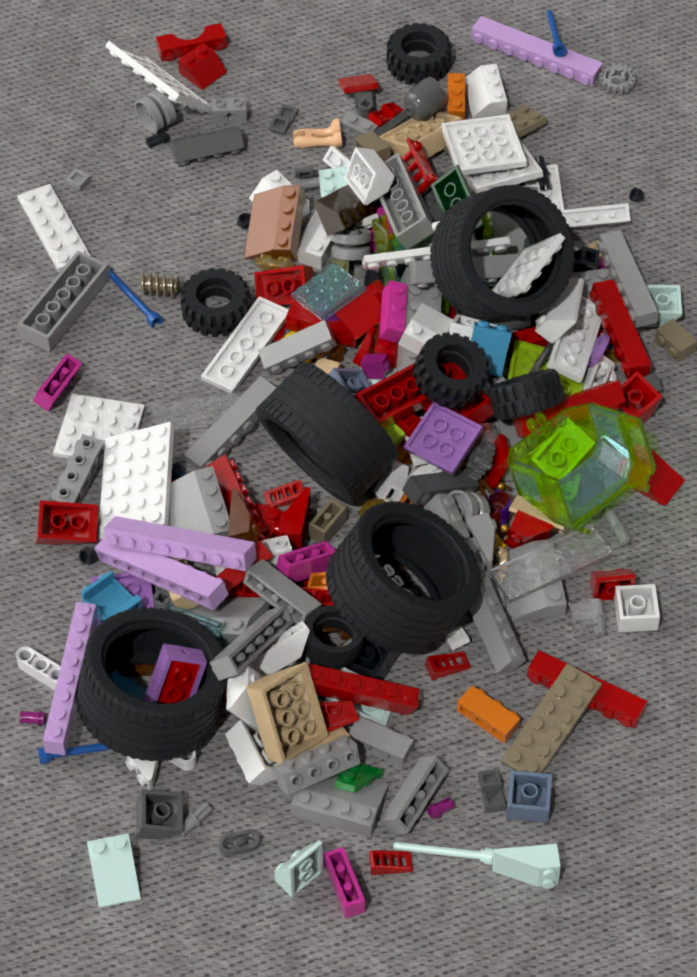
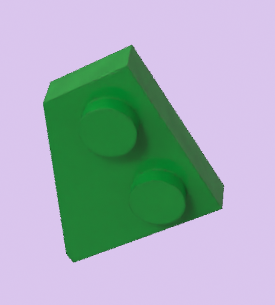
(357, 777)

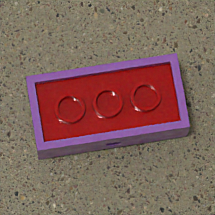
(175, 674)

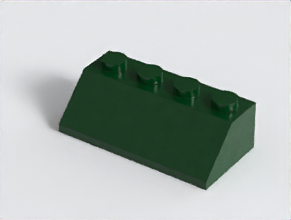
(451, 189)

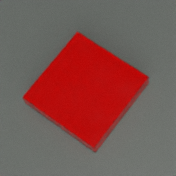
(357, 83)
(500, 461)

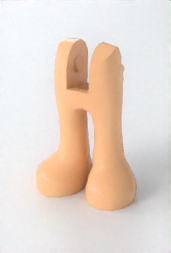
(318, 137)

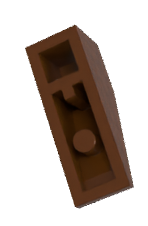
(241, 520)

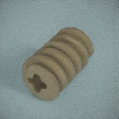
(160, 285)

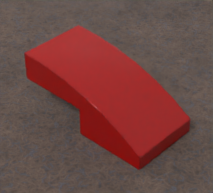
(384, 115)

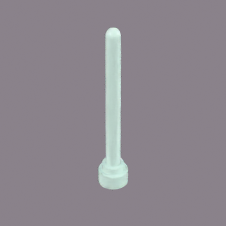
(484, 855)

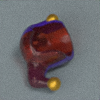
(499, 506)

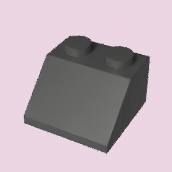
(159, 814)

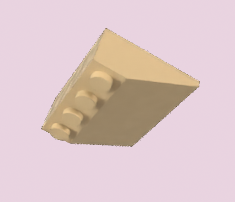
(426, 131)
(287, 712)

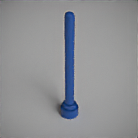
(559, 48)
(152, 317)
(45, 757)

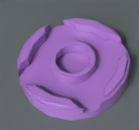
(598, 349)

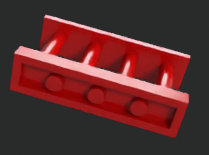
(421, 162)

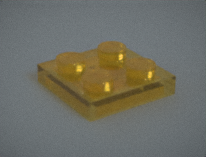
(268, 262)

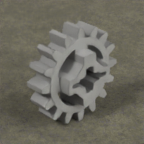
(617, 78)

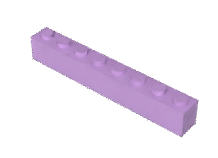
(535, 50)
(180, 543)
(165, 573)
(64, 699)

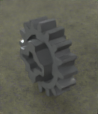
(480, 460)

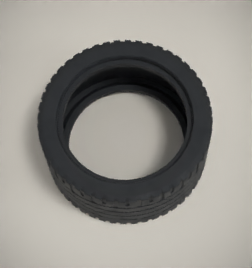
(454, 264)
(327, 432)
(379, 605)
(138, 726)

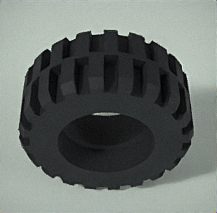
(418, 38)
(210, 284)
(463, 354)
(526, 394)

